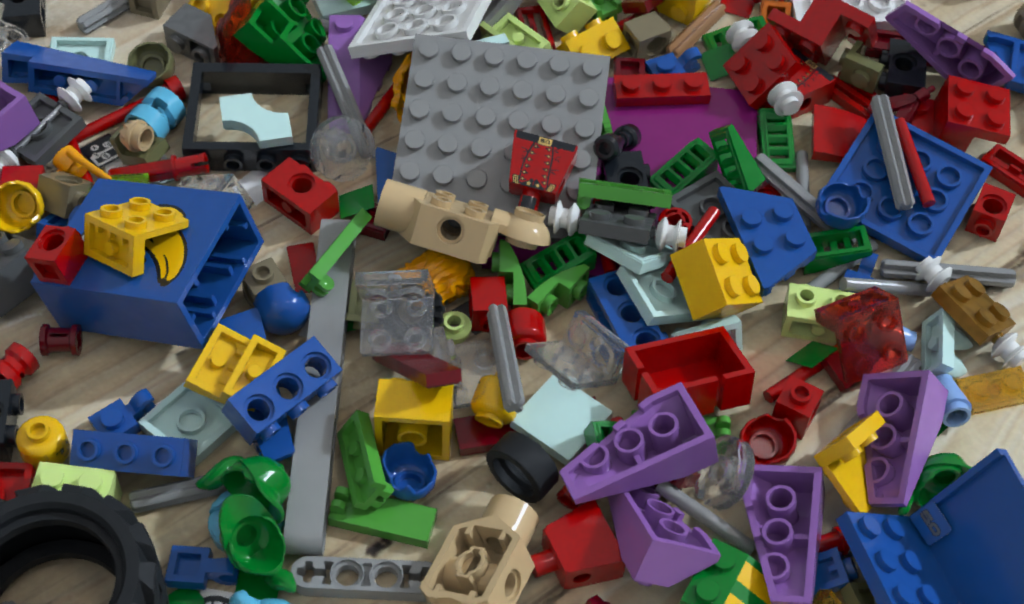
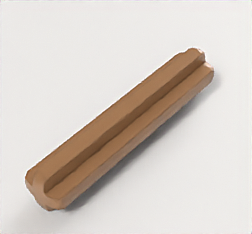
(696, 28)

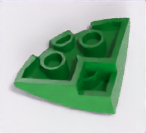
(282, 32)

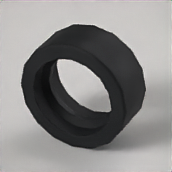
(522, 467)

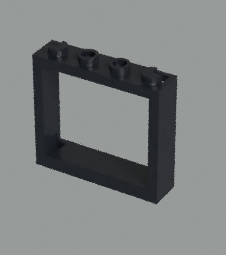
(254, 79)

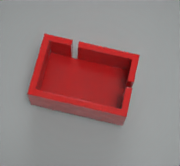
(703, 361)

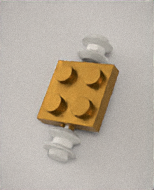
(972, 310)

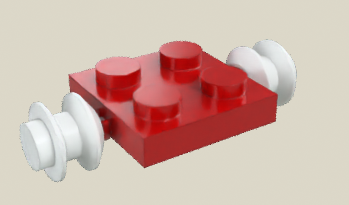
(763, 67)

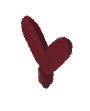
(908, 104)

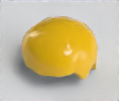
(19, 206)

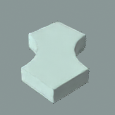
(266, 127)

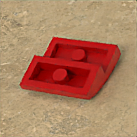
(833, 132)

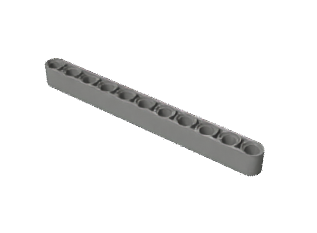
(317, 427)

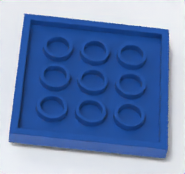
(921, 230)

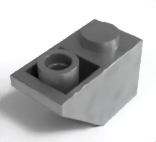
(192, 34)

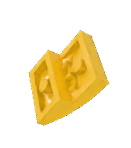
(231, 363)

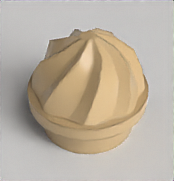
(136, 135)

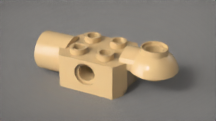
(424, 218)
(485, 557)

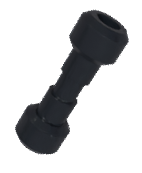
(612, 144)

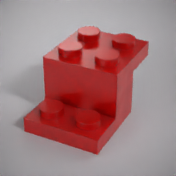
(825, 28)
(966, 111)

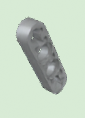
(366, 585)

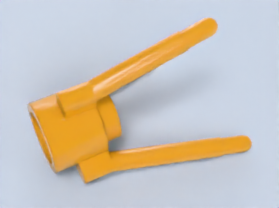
(73, 162)

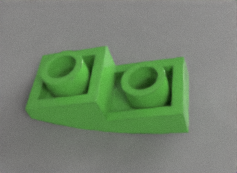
(507, 264)
(560, 289)

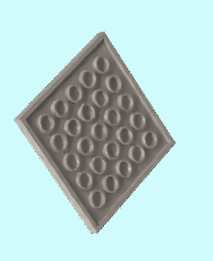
(472, 98)

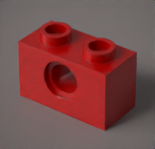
(300, 195)

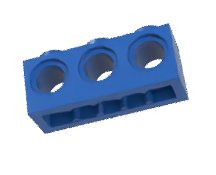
(616, 310)
(289, 374)
(134, 453)

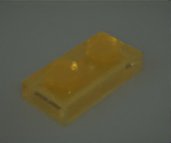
(993, 389)

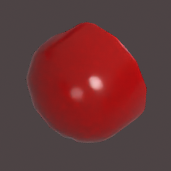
(770, 439)

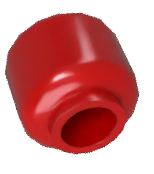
(526, 327)

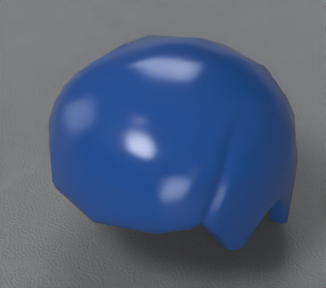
(841, 205)
(282, 308)
(408, 471)

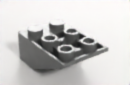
(14, 271)

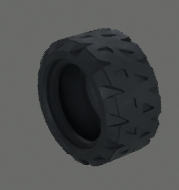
(80, 525)

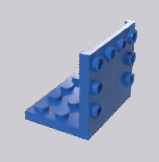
(969, 565)

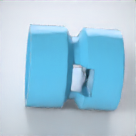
(159, 110)

